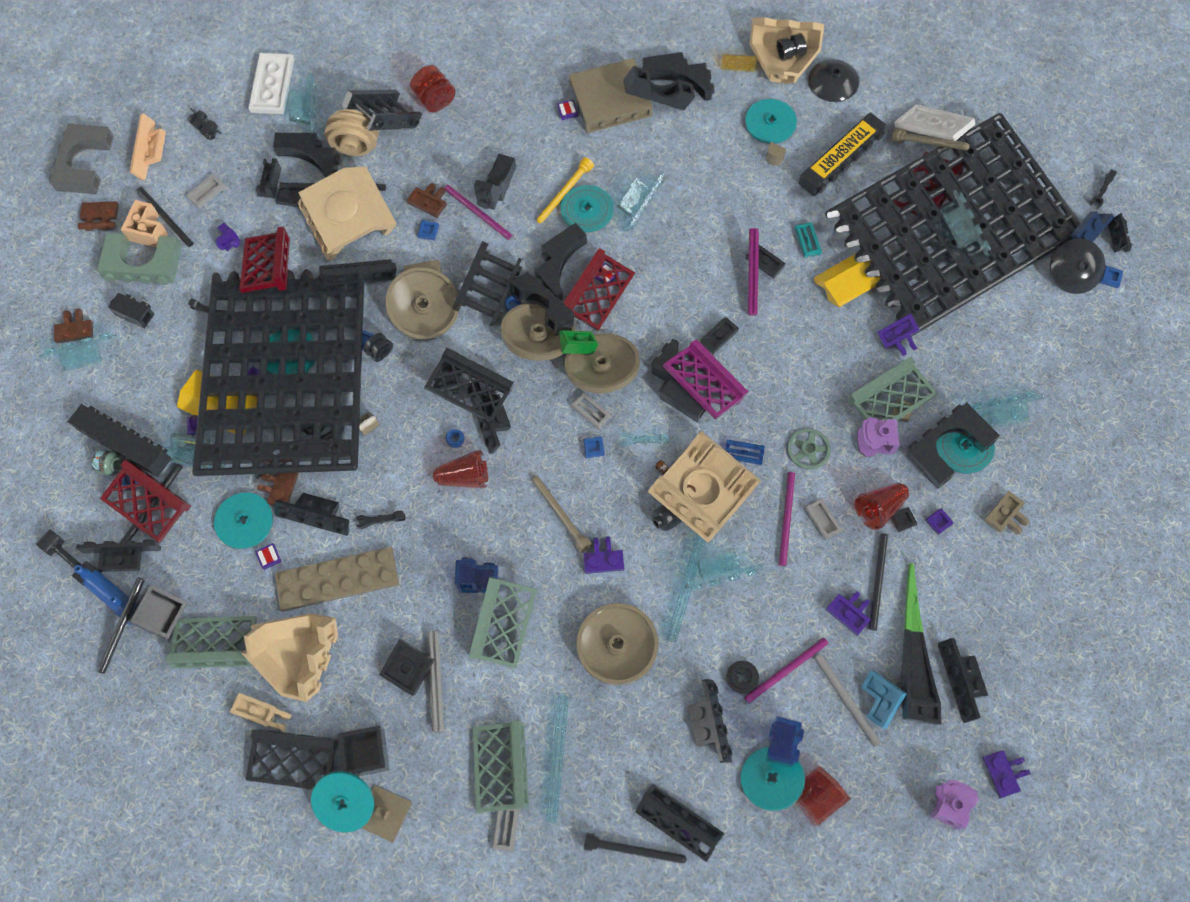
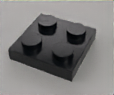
(406, 667)

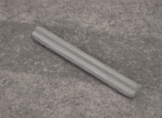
(435, 682)

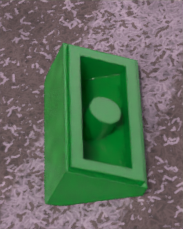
(578, 342)

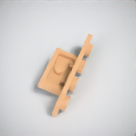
(147, 146)

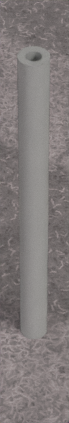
(847, 700)

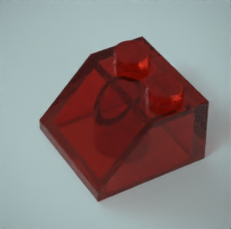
(821, 796)

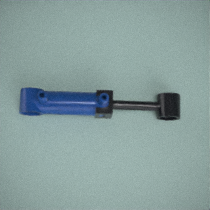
(86, 574)

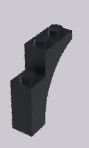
(675, 67)
(308, 148)
(496, 183)
(556, 254)
(671, 390)

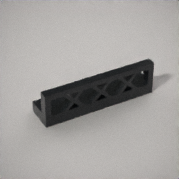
(357, 272)
(680, 818)

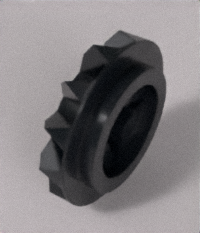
(752, 676)

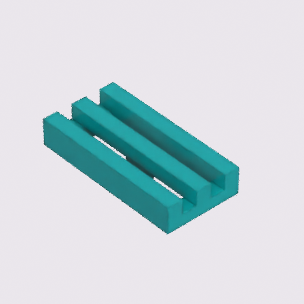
(811, 252)

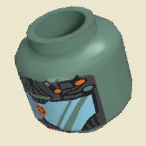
(106, 462)

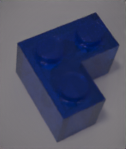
(474, 577)
(783, 741)

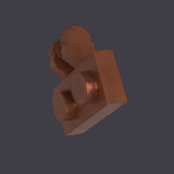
(426, 201)
(71, 330)
(282, 487)

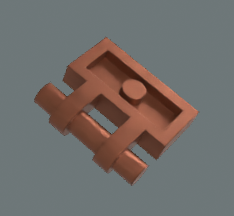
(98, 211)

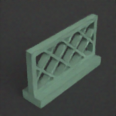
(887, 380)
(485, 618)
(208, 658)
(518, 767)

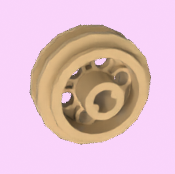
(349, 133)

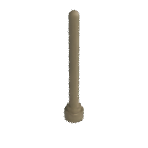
(901, 136)
(582, 542)

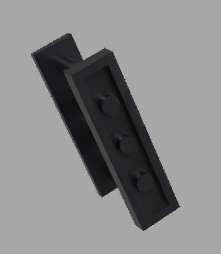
(378, 100)
(469, 284)

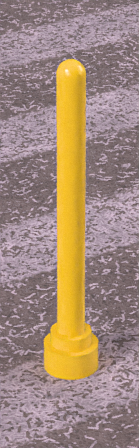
(585, 166)

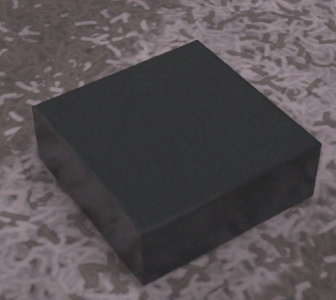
(904, 519)

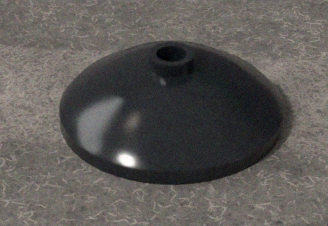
(833, 80)
(1067, 270)

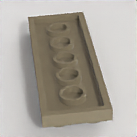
(336, 579)

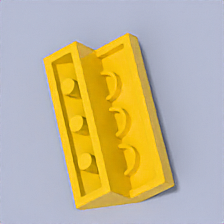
(845, 281)
(190, 397)

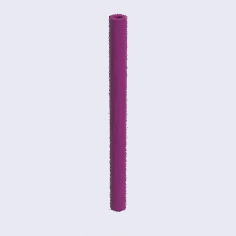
(478, 212)
(787, 519)
(786, 670)

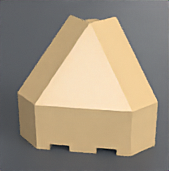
(763, 43)
(292, 652)

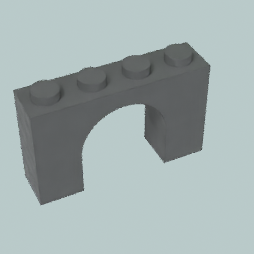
(75, 140)

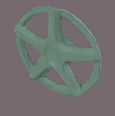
(809, 449)

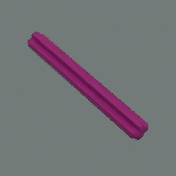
(753, 271)

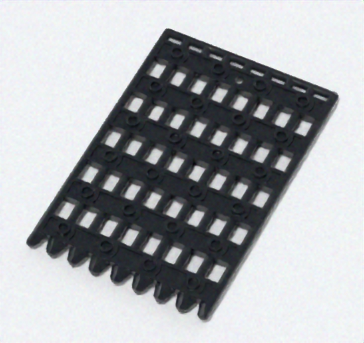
(971, 273)
(281, 383)

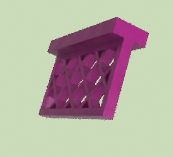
(714, 372)

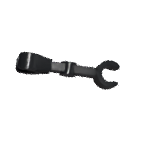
(1109, 178)
(196, 305)
(397, 516)

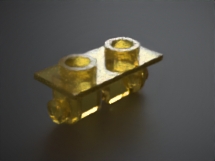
(739, 62)

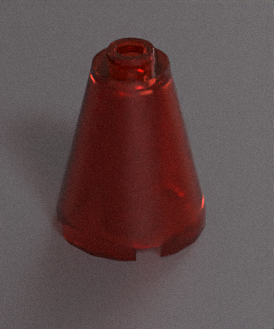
(464, 471)
(881, 504)

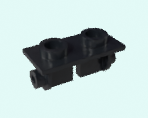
(200, 119)
(1118, 233)

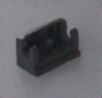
(269, 179)

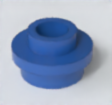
(452, 433)

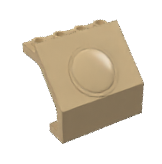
(344, 209)
(719, 485)

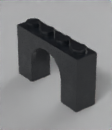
(962, 421)

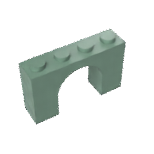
(159, 269)

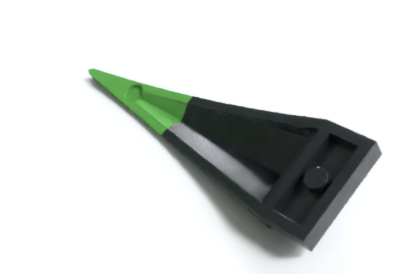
(917, 680)

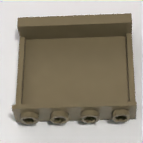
(604, 99)

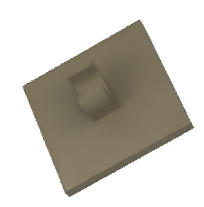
(387, 814)

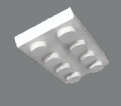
(271, 83)
(934, 123)

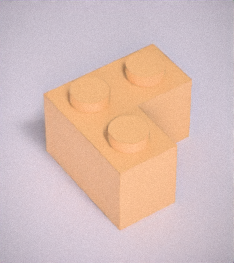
(142, 225)

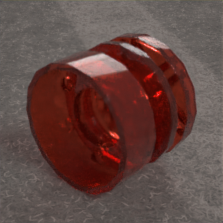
(432, 88)

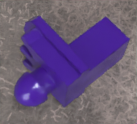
(227, 239)

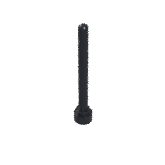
(593, 842)

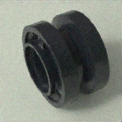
(378, 347)

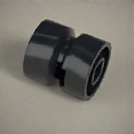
(791, 46)

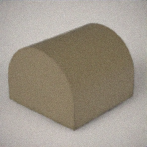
(775, 154)
(368, 423)

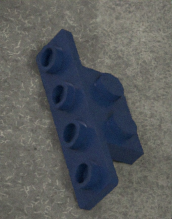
(1092, 226)

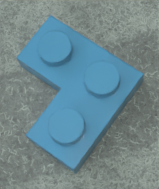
(887, 698)

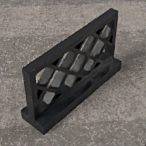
(475, 371)
(289, 740)

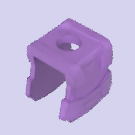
(878, 437)
(954, 804)

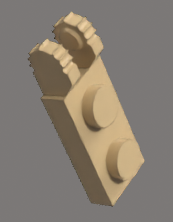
(258, 711)

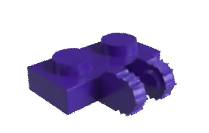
(899, 331)
(603, 561)
(848, 614)
(1002, 774)

